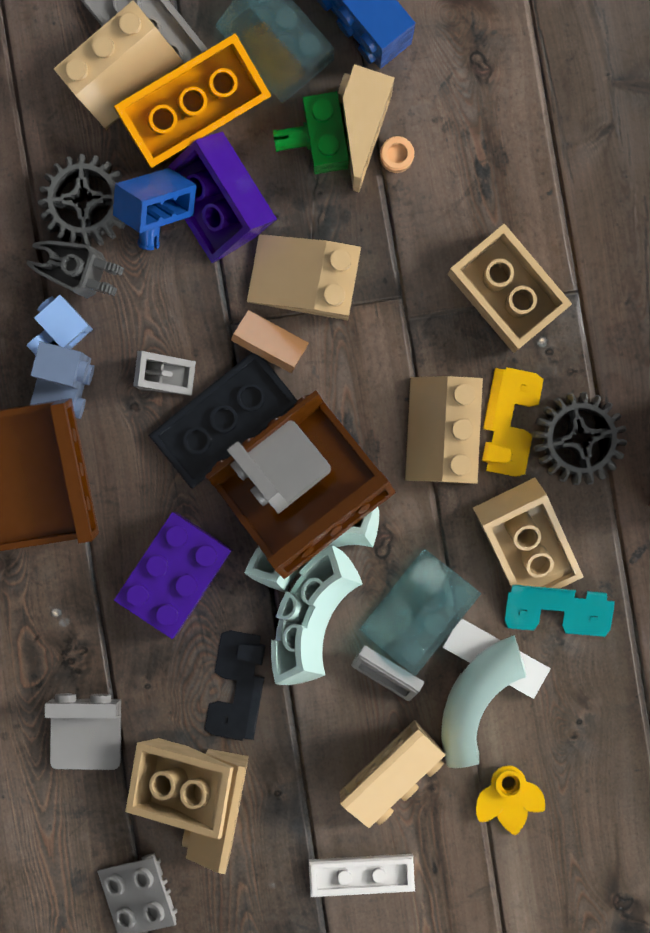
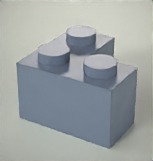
(61, 375)

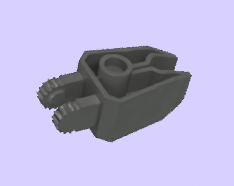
(75, 267)

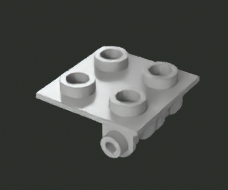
(138, 896)

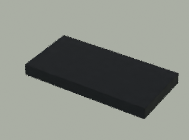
(224, 413)

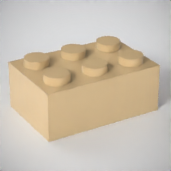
(509, 288)

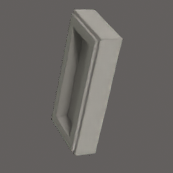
(387, 673)

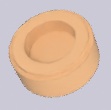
(396, 154)

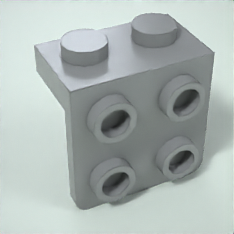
(280, 466)
(84, 732)

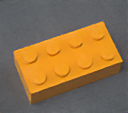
(192, 101)

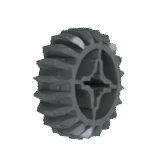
(70, 200)
(583, 454)

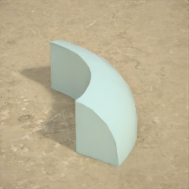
(361, 533)
(305, 616)
(470, 696)

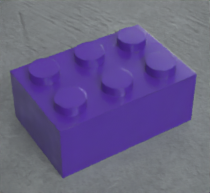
(173, 575)

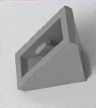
(164, 373)

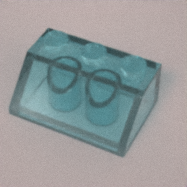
(279, 42)
(420, 612)

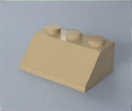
(117, 63)
(444, 429)
(392, 775)
(216, 852)

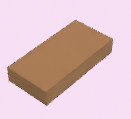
(269, 341)

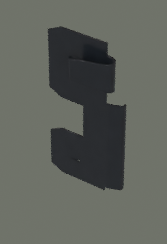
(237, 661)

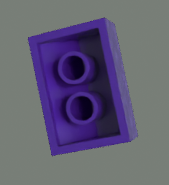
(227, 201)

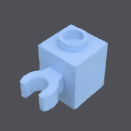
(60, 324)

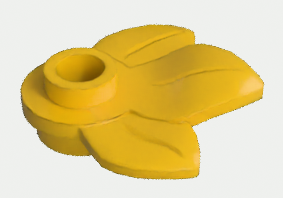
(509, 804)

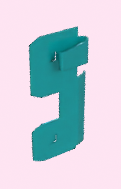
(577, 611)

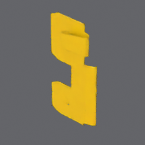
(510, 445)

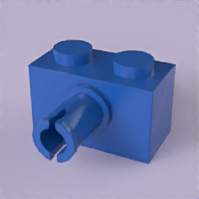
(152, 202)

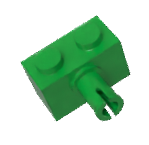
(320, 133)

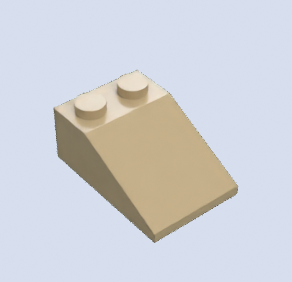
(364, 107)
(304, 275)
(528, 537)
(179, 787)

